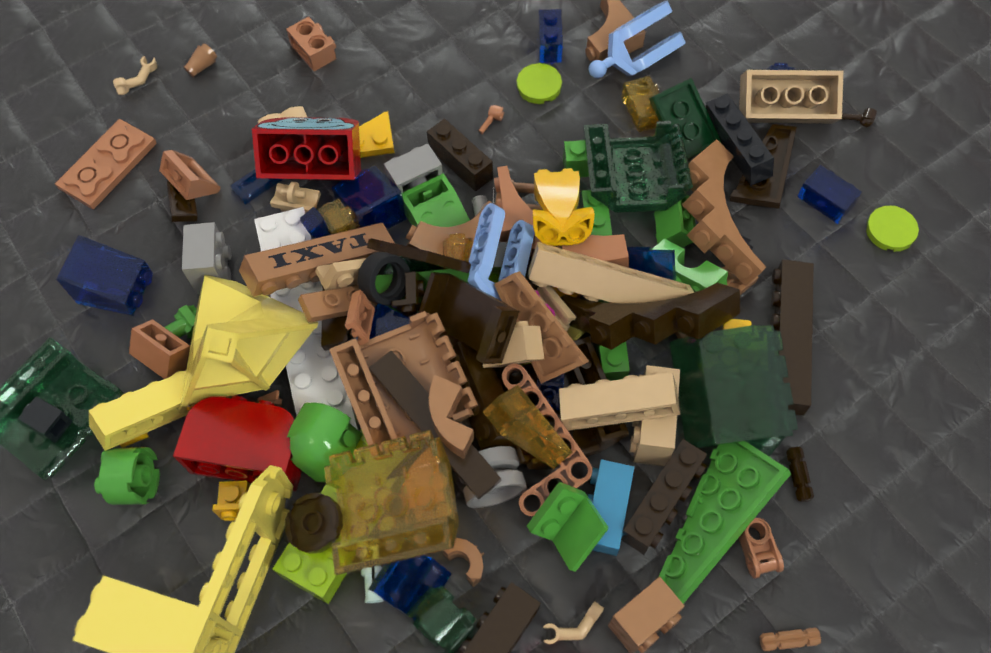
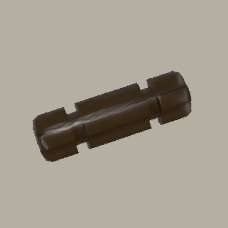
(800, 474)

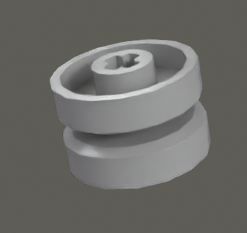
(512, 484)

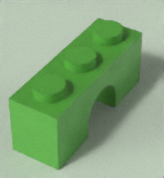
(697, 277)

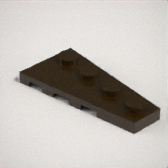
(769, 192)

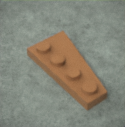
(559, 349)

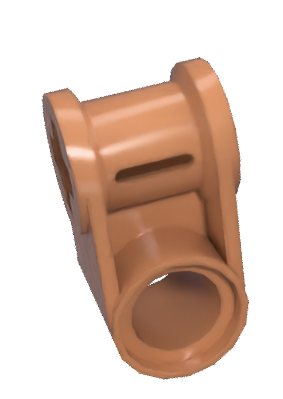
(761, 550)

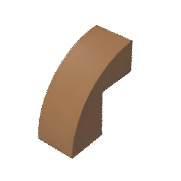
(443, 401)

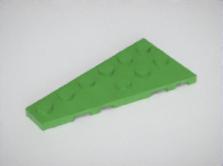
(722, 507)

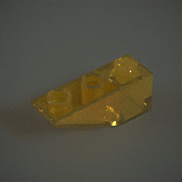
(525, 426)

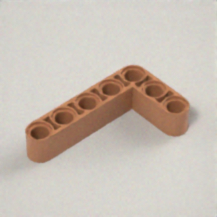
(565, 471)

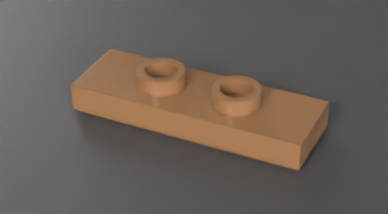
(328, 303)

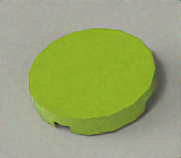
(539, 83)
(892, 228)

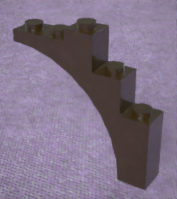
(654, 321)

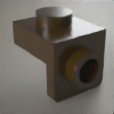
(415, 291)

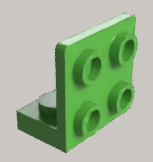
(570, 523)

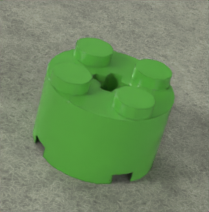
(127, 476)

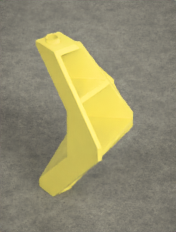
(239, 341)

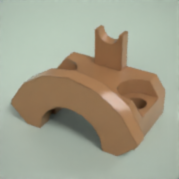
(469, 552)

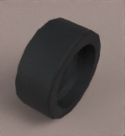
(369, 271)

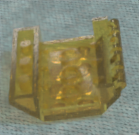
(393, 502)

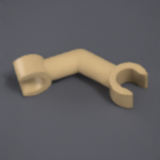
(123, 85)
(576, 633)

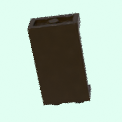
(471, 315)

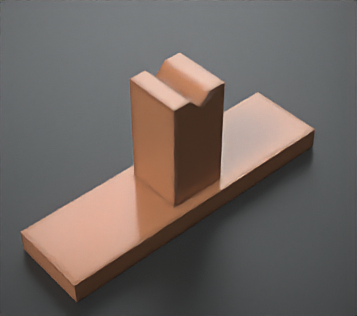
(272, 397)

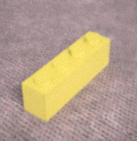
(138, 411)

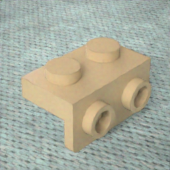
(339, 274)

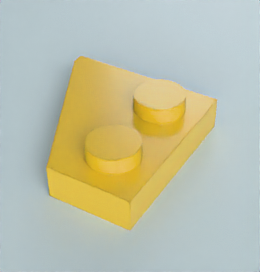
(376, 137)

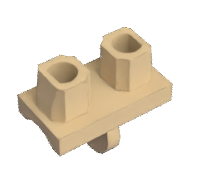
(293, 197)

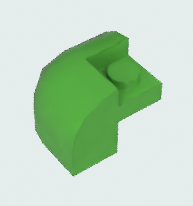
(317, 435)

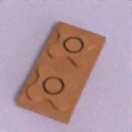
(106, 163)

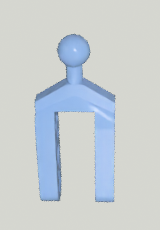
(618, 54)
(486, 246)

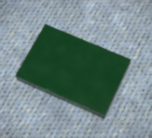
(685, 107)

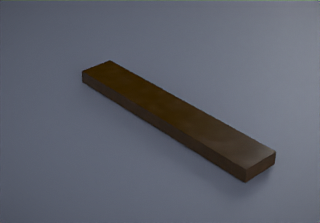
(414, 401)

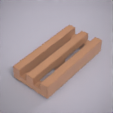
(359, 317)

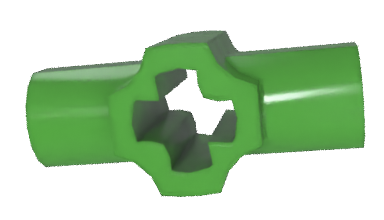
(184, 321)

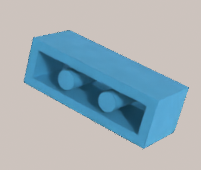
(611, 500)

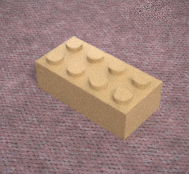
(791, 96)

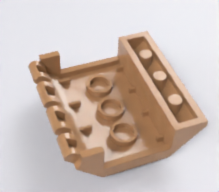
(421, 353)

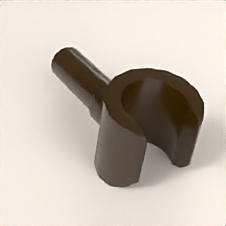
(866, 119)

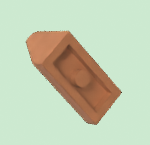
(190, 185)

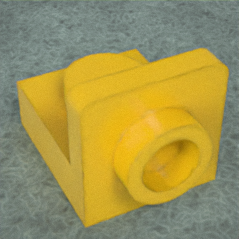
(229, 498)

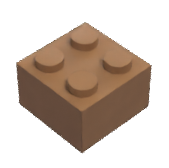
(645, 616)

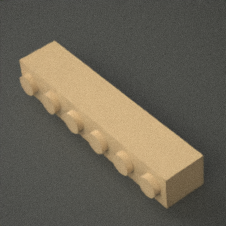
(599, 278)

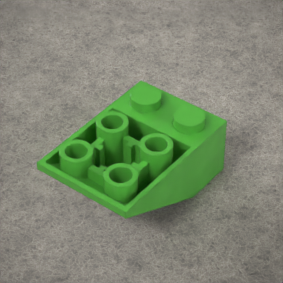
(434, 204)

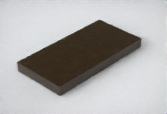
(419, 255)

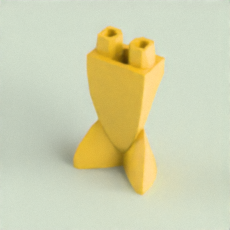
(560, 219)

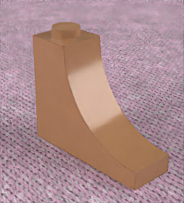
(616, 16)
(431, 237)

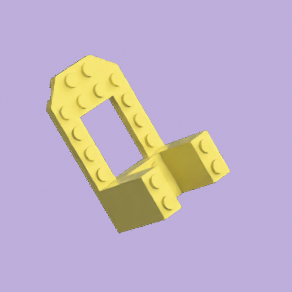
(142, 621)

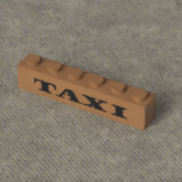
(297, 262)

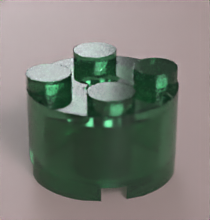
(441, 620)

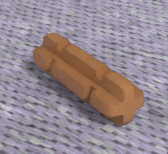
(790, 639)

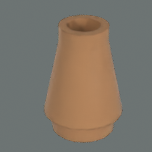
(200, 60)

